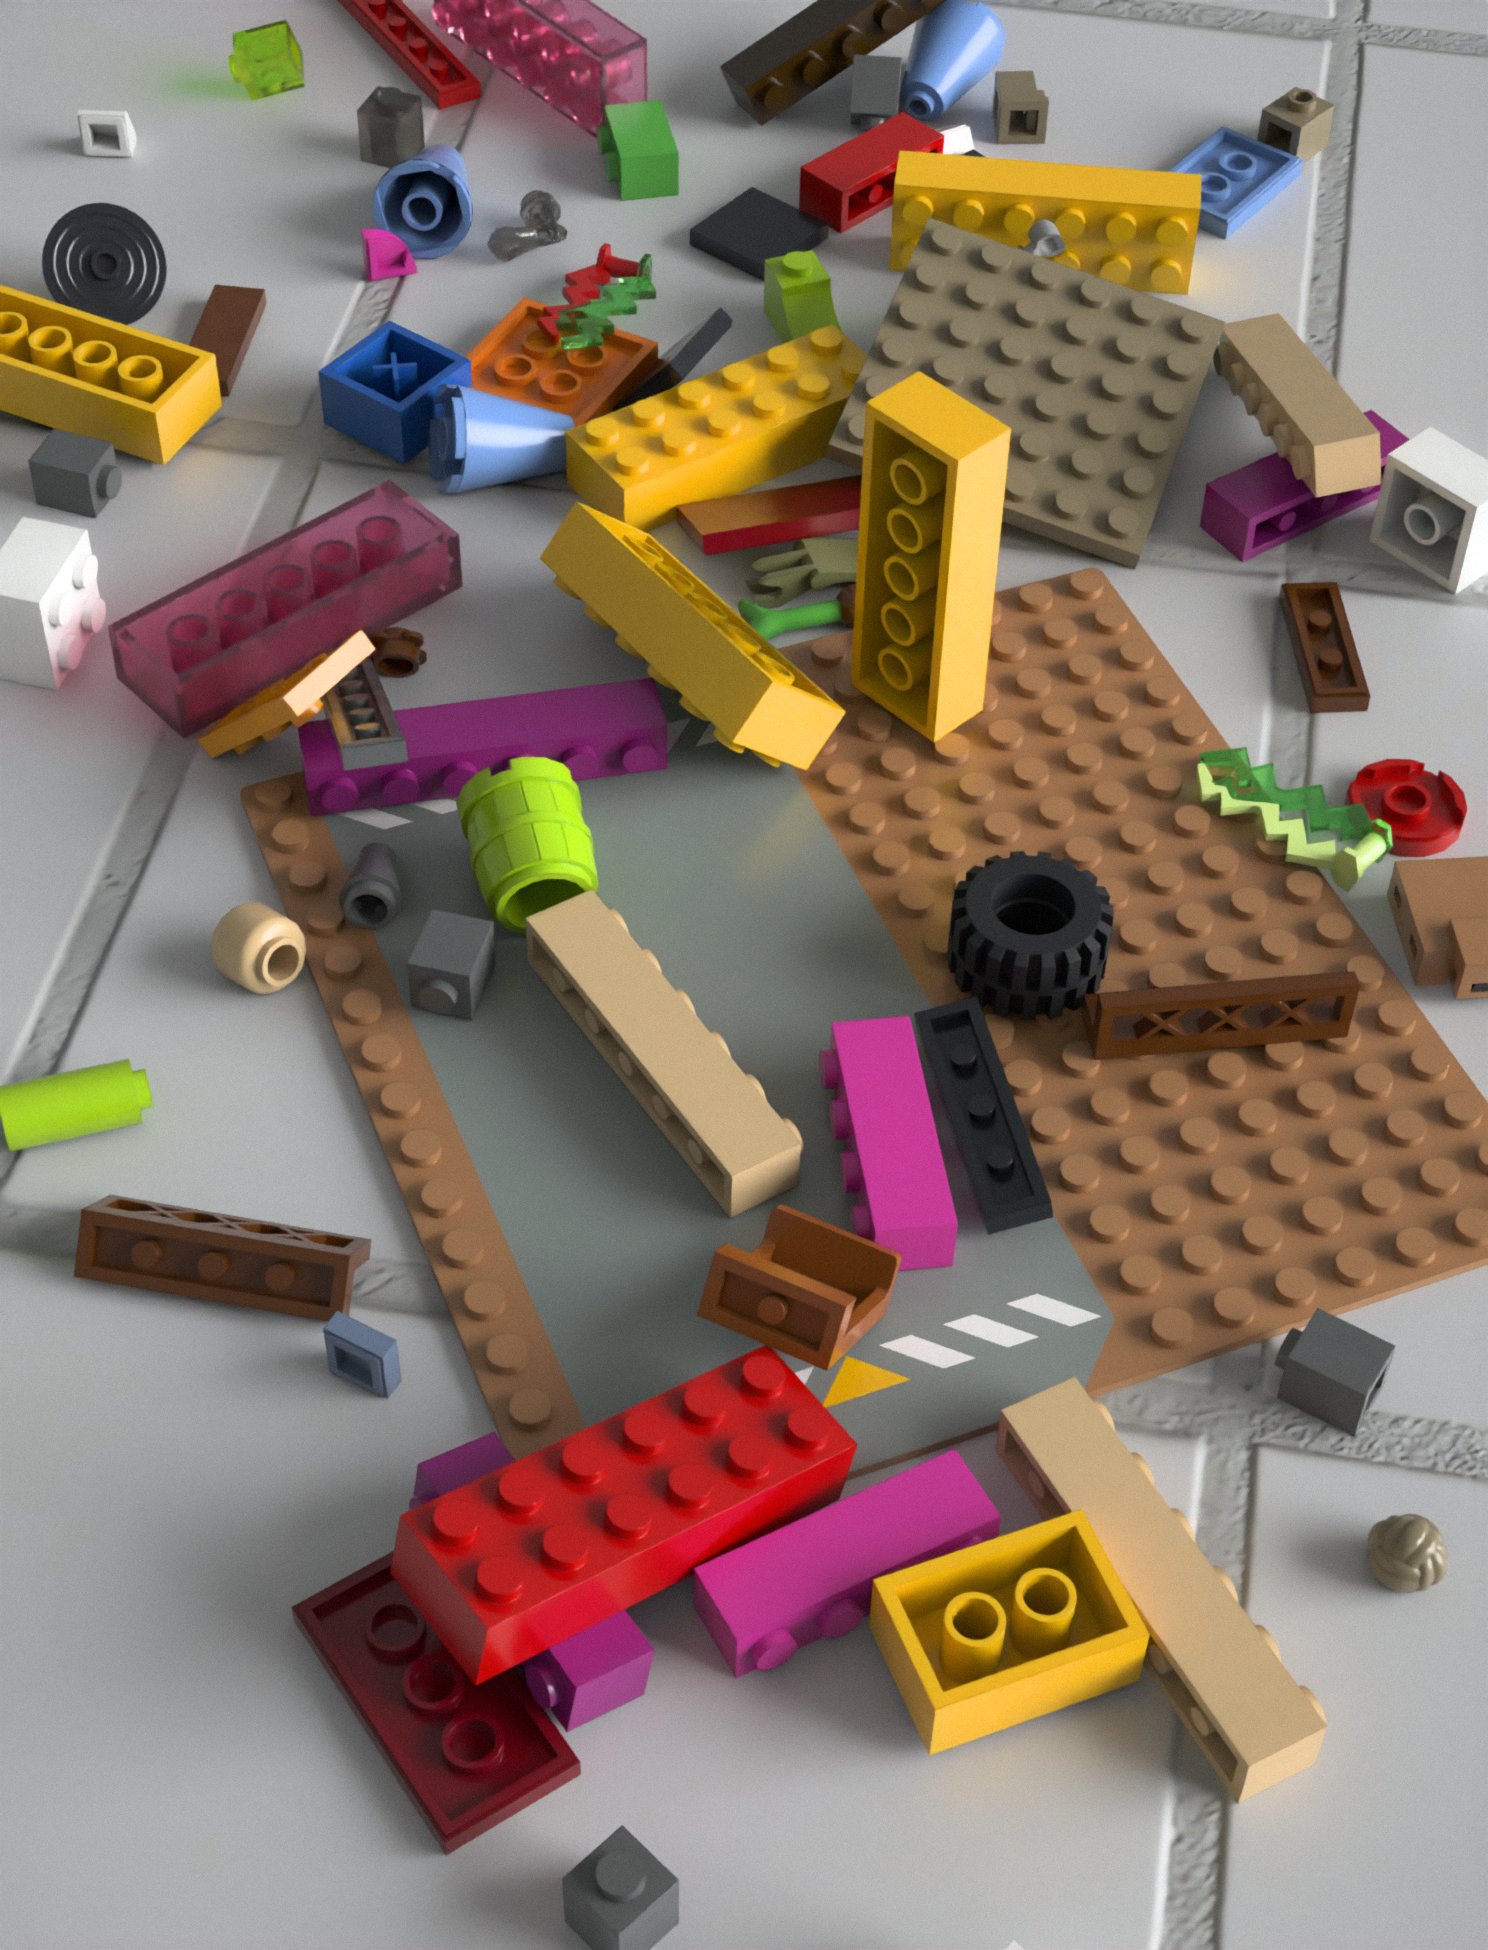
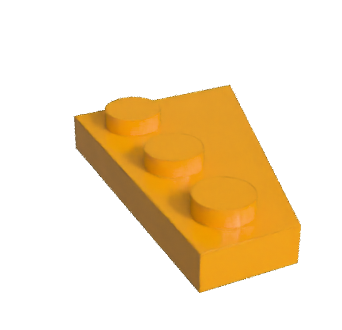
(285, 701)

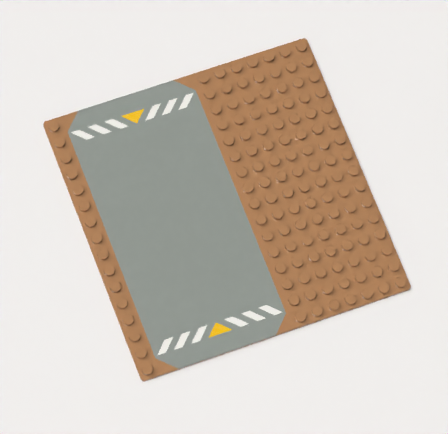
(1184, 1187)

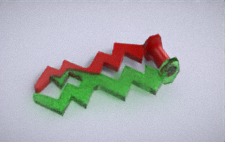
(591, 315)

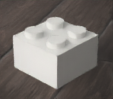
(1435, 509)
(46, 602)

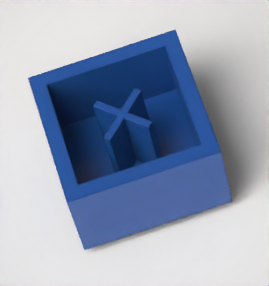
(387, 389)

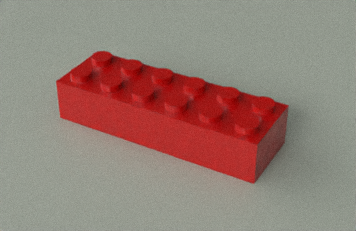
(618, 1511)

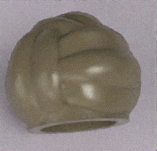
(1406, 1553)

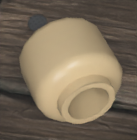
(258, 948)

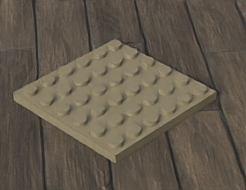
(1067, 360)

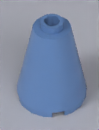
(949, 56)
(426, 201)
(492, 440)

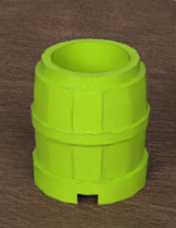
(526, 839)

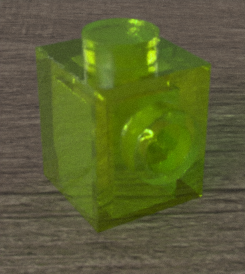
(267, 60)

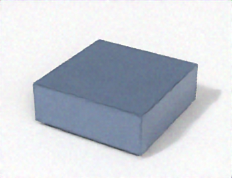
(362, 1355)

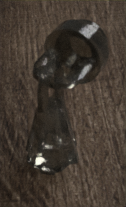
(539, 214)

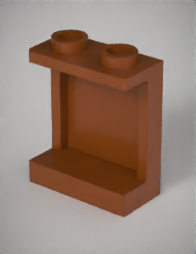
(802, 1288)

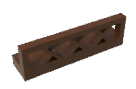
(1220, 1015)
(218, 1257)

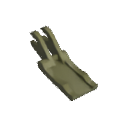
(811, 565)

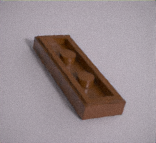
(228, 329)
(1324, 647)

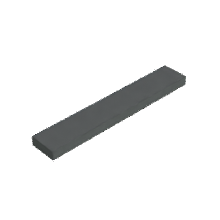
(363, 720)

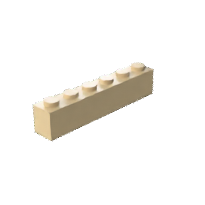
(1299, 405)
(664, 1053)
(1201, 1645)

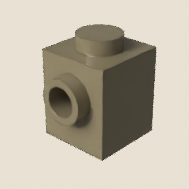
(1297, 123)

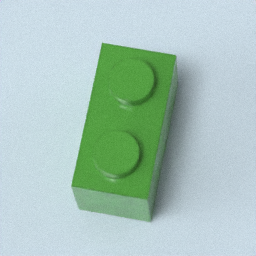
(639, 150)

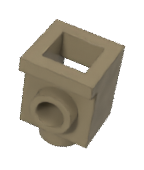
(1019, 108)

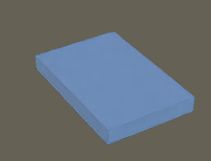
(1236, 178)

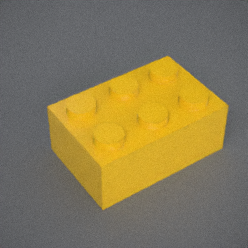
(1007, 1631)

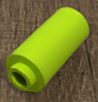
(73, 1104)

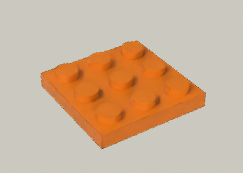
(579, 382)

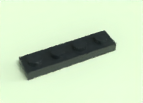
(983, 1116)

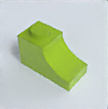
(798, 295)

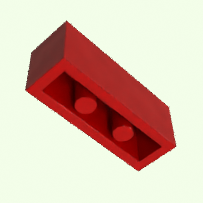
(860, 174)

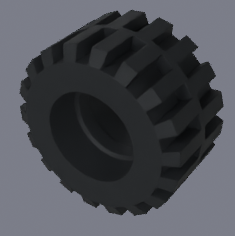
(1029, 934)

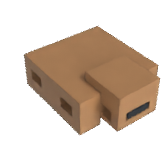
(1443, 921)

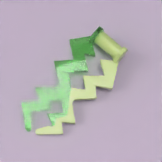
(1269, 800)

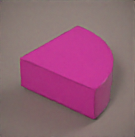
(385, 255)

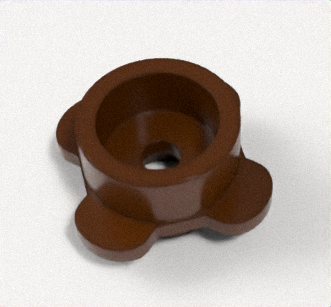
(397, 652)

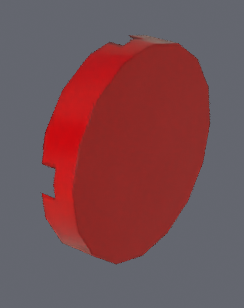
(1420, 806)

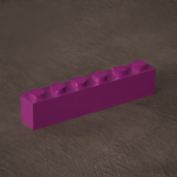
(586, 728)

